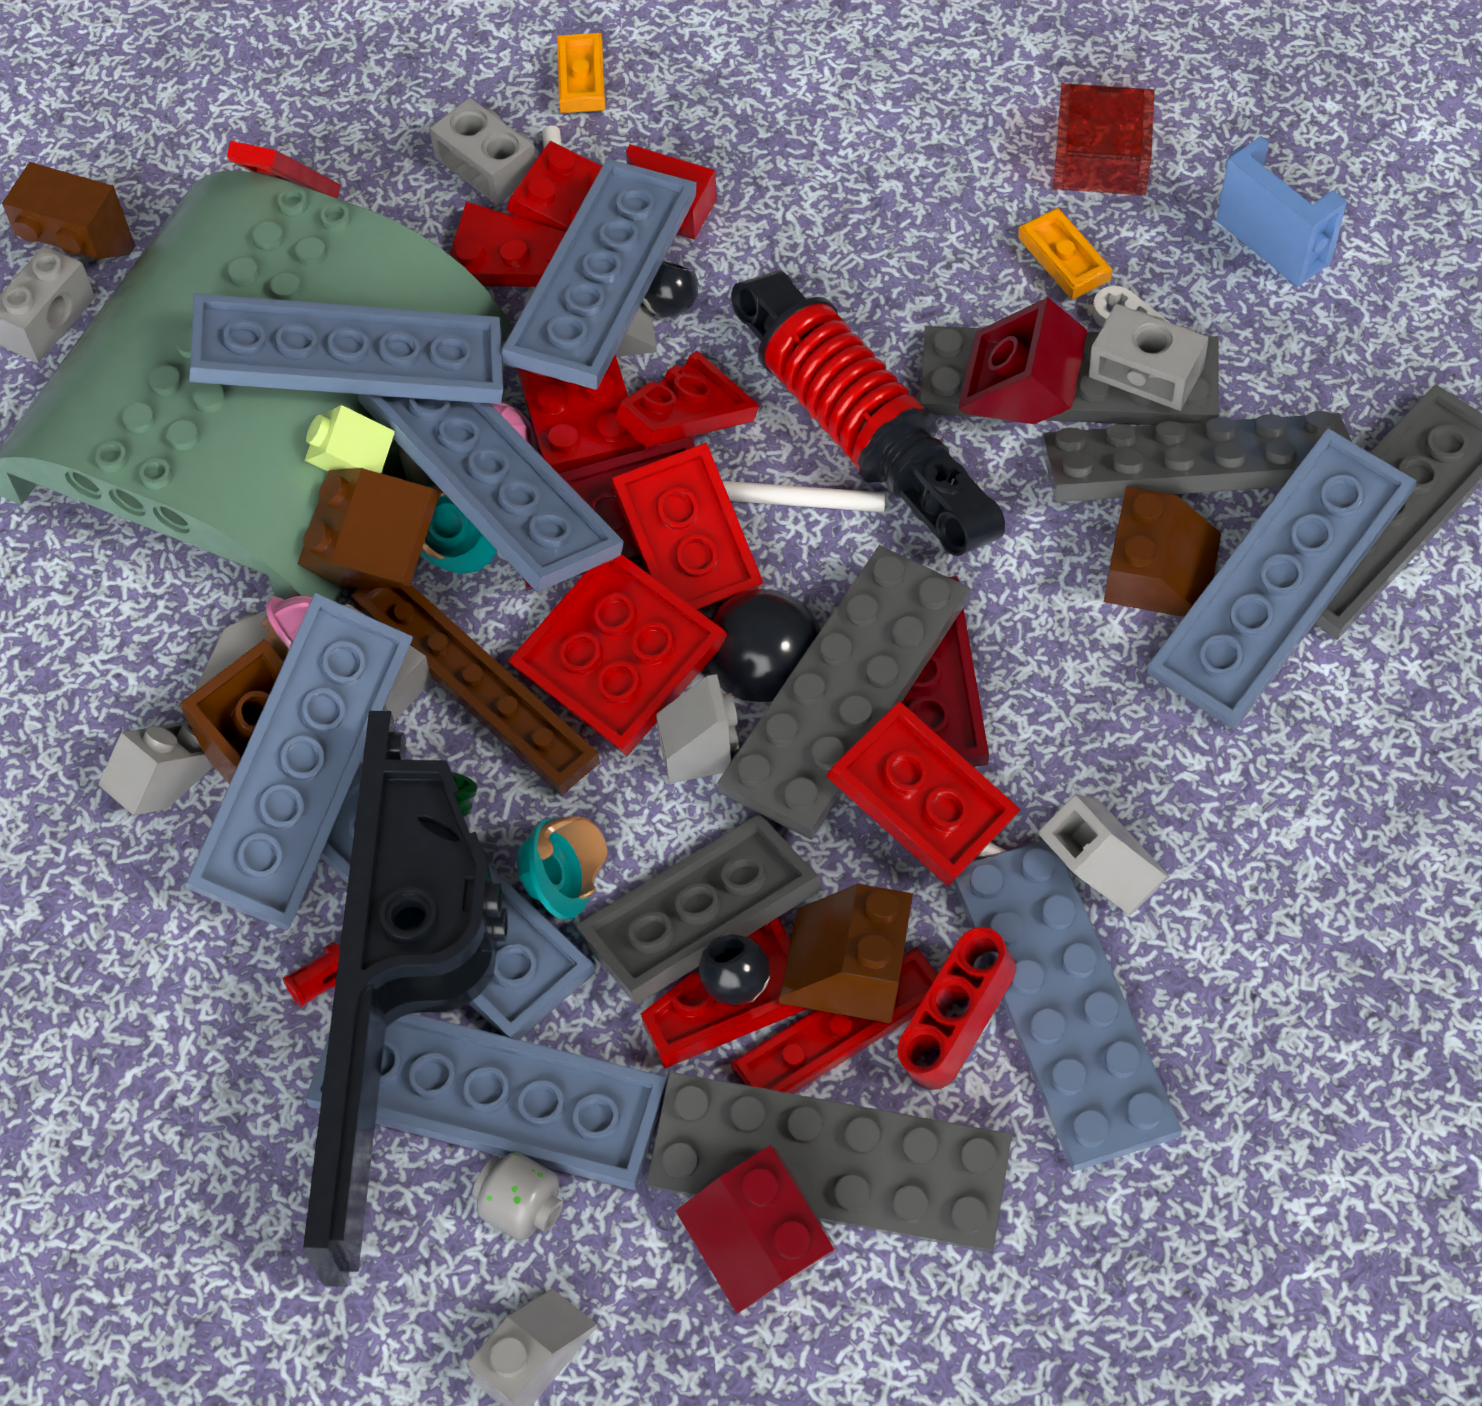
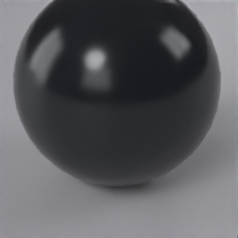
(762, 644)

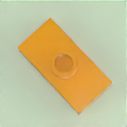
(581, 73)
(1065, 253)

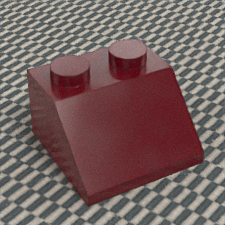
(1025, 365)
(755, 1229)

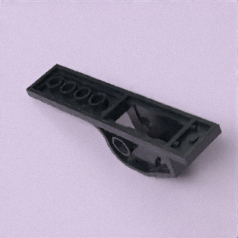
(412, 941)

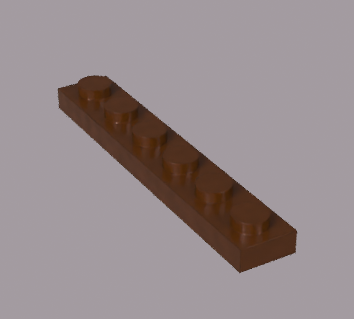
(484, 687)

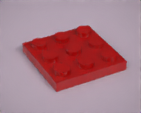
(618, 651)

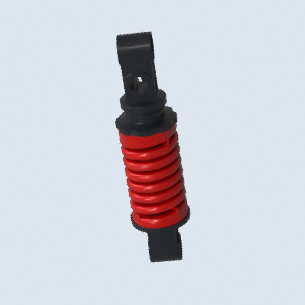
(865, 409)

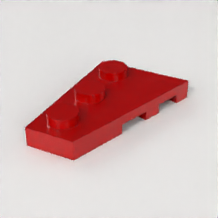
(503, 247)
(685, 404)
(692, 1022)

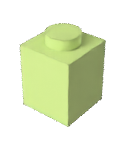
(347, 441)

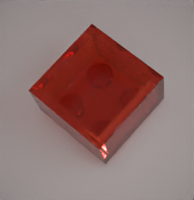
(1103, 139)

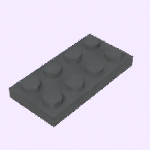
(715, 892)

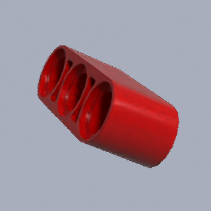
(956, 982)

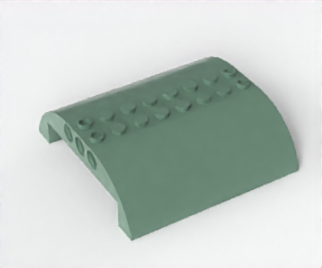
(220, 458)

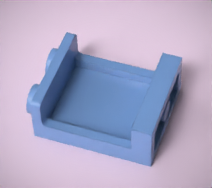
(1276, 219)

